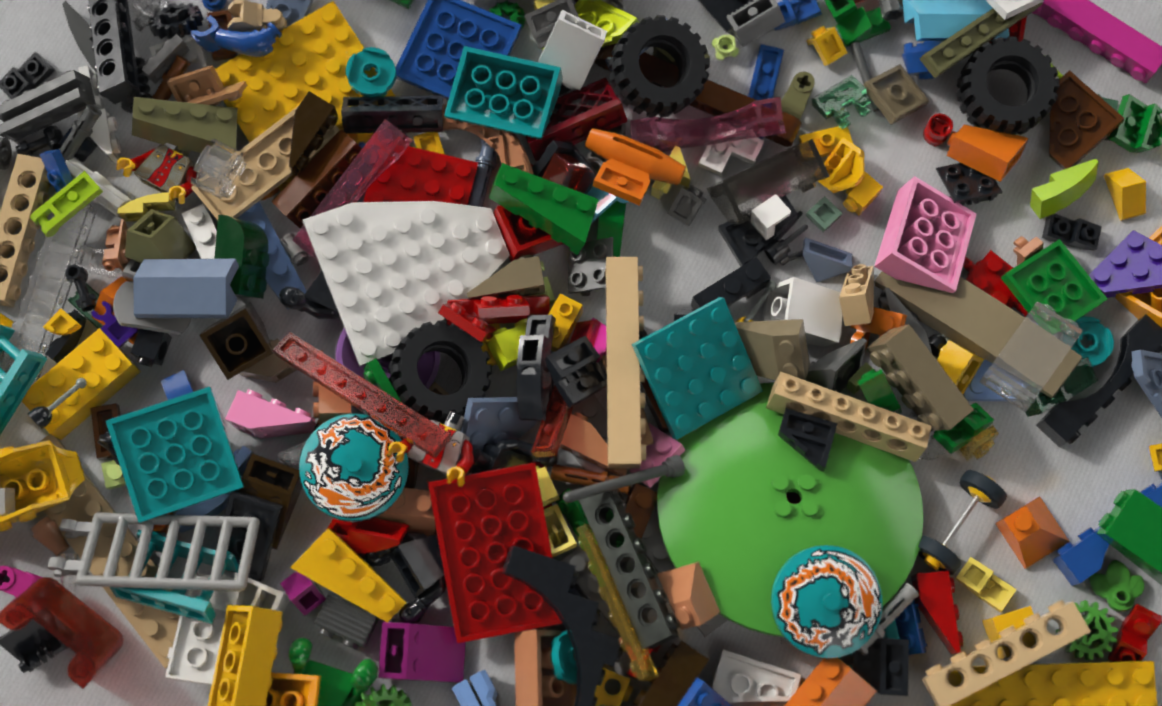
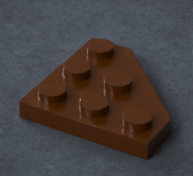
(1078, 121)

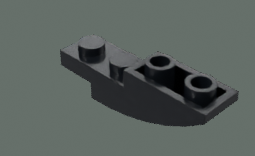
(532, 371)

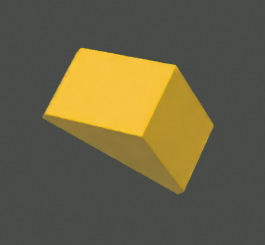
(1127, 193)

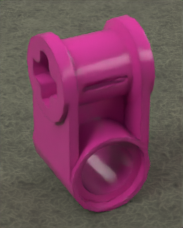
(18, 581)

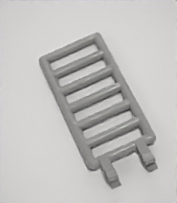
(161, 581)

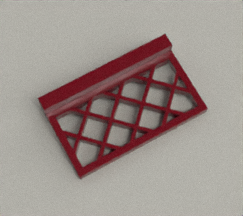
(578, 126)

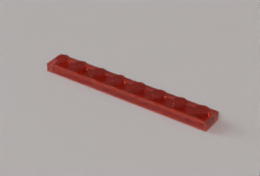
(362, 395)

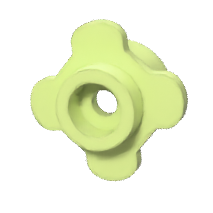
(725, 40)

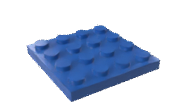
(439, 39)

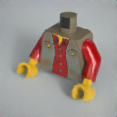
(162, 170)

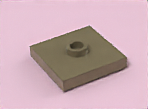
(895, 94)

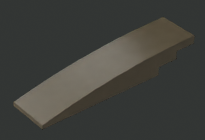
(970, 320)

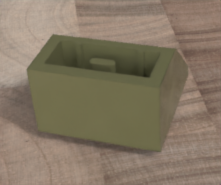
(157, 237)

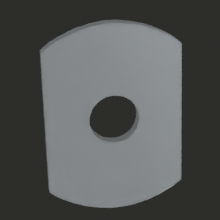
(124, 312)

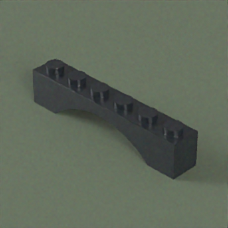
(1067, 417)

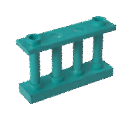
(18, 378)
(176, 599)

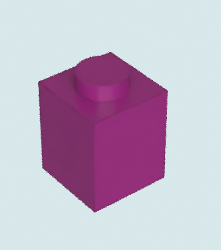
(303, 592)

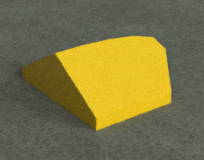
(844, 167)

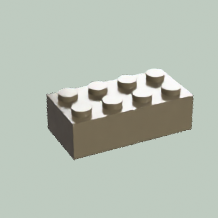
(919, 378)

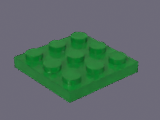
(1055, 280)

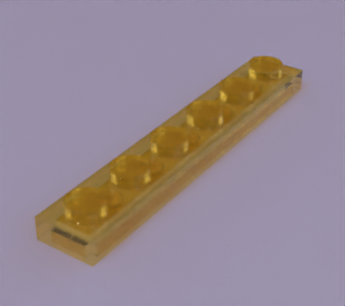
(641, 661)

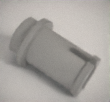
(297, 254)

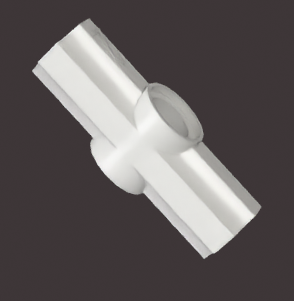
(110, 197)

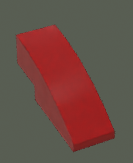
(370, 534)

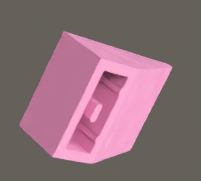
(267, 419)

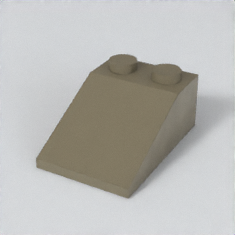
(776, 347)

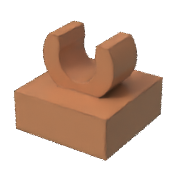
(1027, 249)

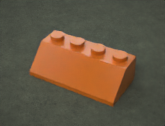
(832, 685)

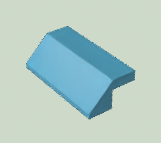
(943, 18)

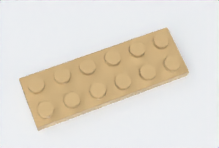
(265, 169)

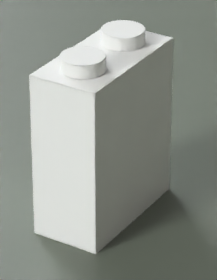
(573, 48)

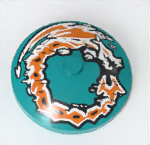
(349, 468)
(826, 601)

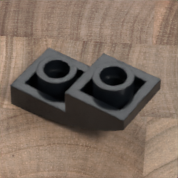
(27, 77)
(1072, 233)
(66, 343)

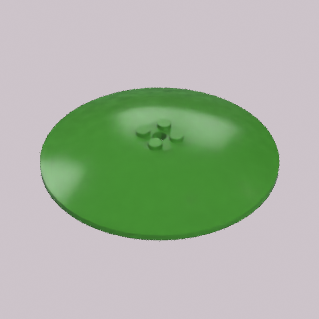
(743, 529)

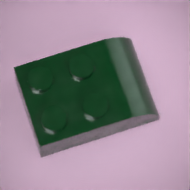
(249, 247)

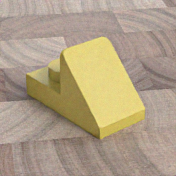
(659, 187)

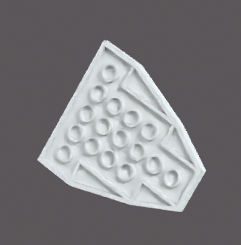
(400, 263)

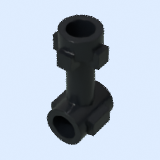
(51, 138)
(79, 276)

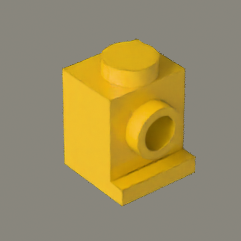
(862, 195)

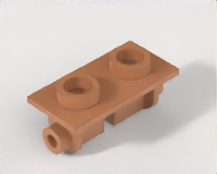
(116, 241)

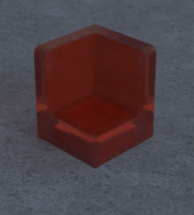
(564, 170)

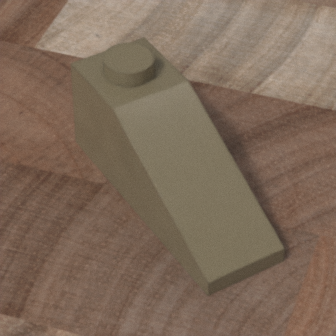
(517, 278)

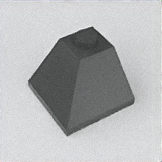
(838, 366)

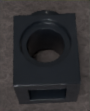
(151, 347)

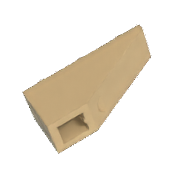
(858, 295)

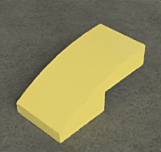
(139, 207)
(985, 584)

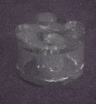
(218, 169)

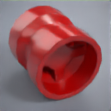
(940, 124)

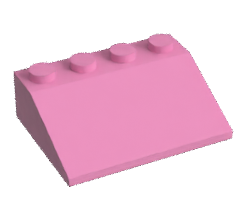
(926, 237)

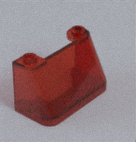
(69, 621)

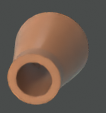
(49, 534)

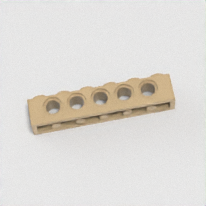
(25, 171)
(853, 417)
(1070, 628)

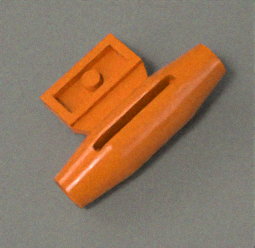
(630, 165)

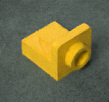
(827, 44)

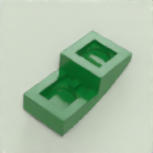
(967, 428)

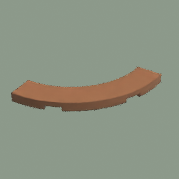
(503, 142)

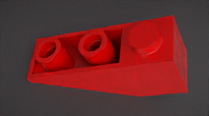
(938, 607)

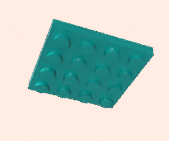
(697, 368)
(174, 454)

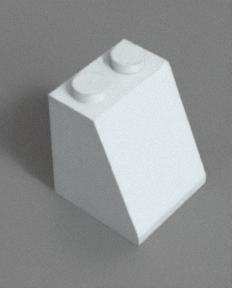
(812, 303)

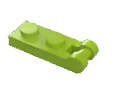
(66, 203)

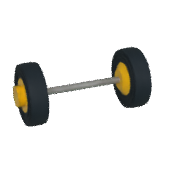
(981, 489)

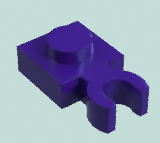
(115, 332)

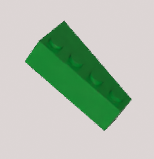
(546, 205)

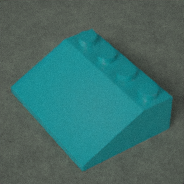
(504, 92)

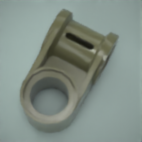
(796, 98)

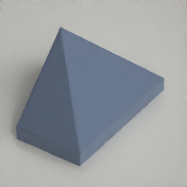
(825, 260)

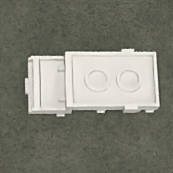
(198, 642)

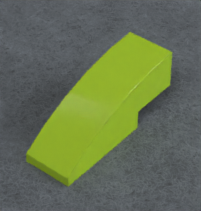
(1063, 188)

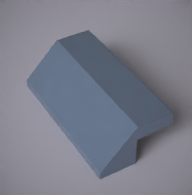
(184, 288)

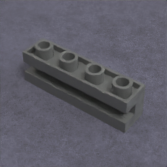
(45, 105)

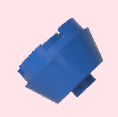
(912, 58)

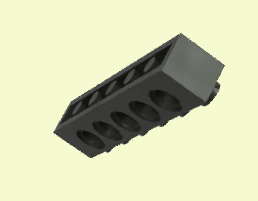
(666, 625)

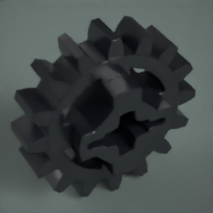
(175, 20)

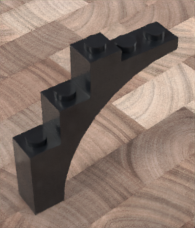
(552, 581)

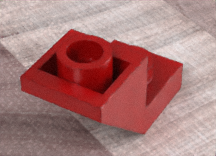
(1134, 634)

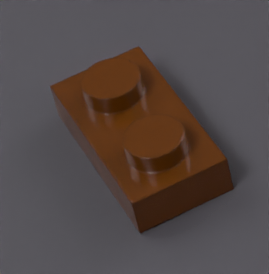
(640, 506)

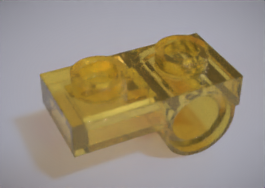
(980, 444)

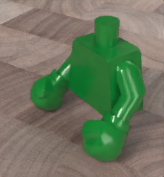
(336, 685)

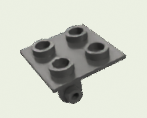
(588, 268)

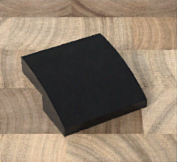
(576, 371)
(885, 666)

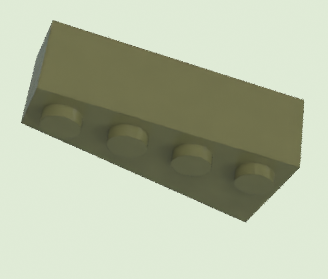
(183, 123)

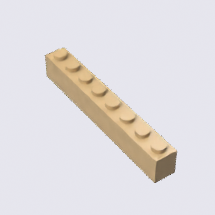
(623, 367)

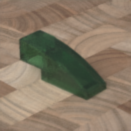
(1079, 380)

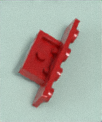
(505, 309)

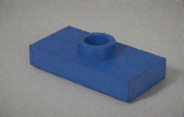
(57, 169)

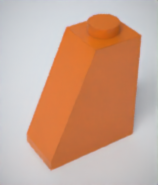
(986, 150)

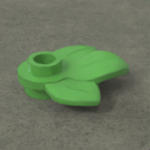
(1117, 581)

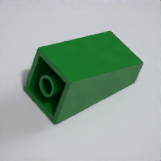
(1135, 531)

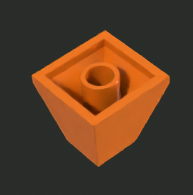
(1032, 532)

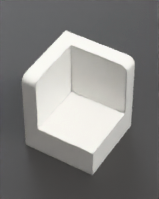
(768, 215)

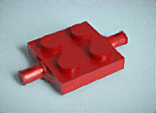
(987, 276)

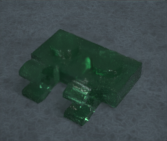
(840, 96)

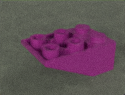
(421, 653)

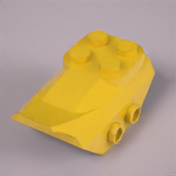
(41, 478)

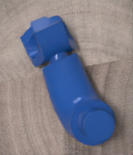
(246, 43)

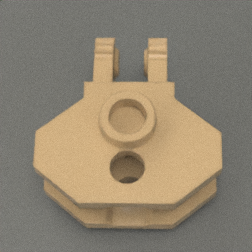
(253, 16)

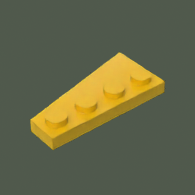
(344, 572)

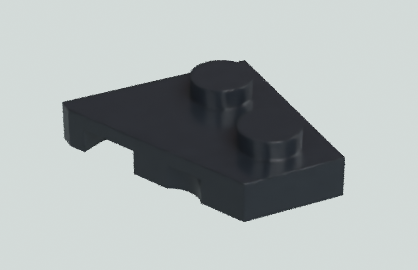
(808, 436)

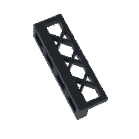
(367, 113)

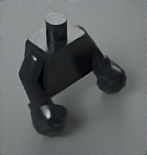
(316, 301)
(507, 454)
(420, 566)

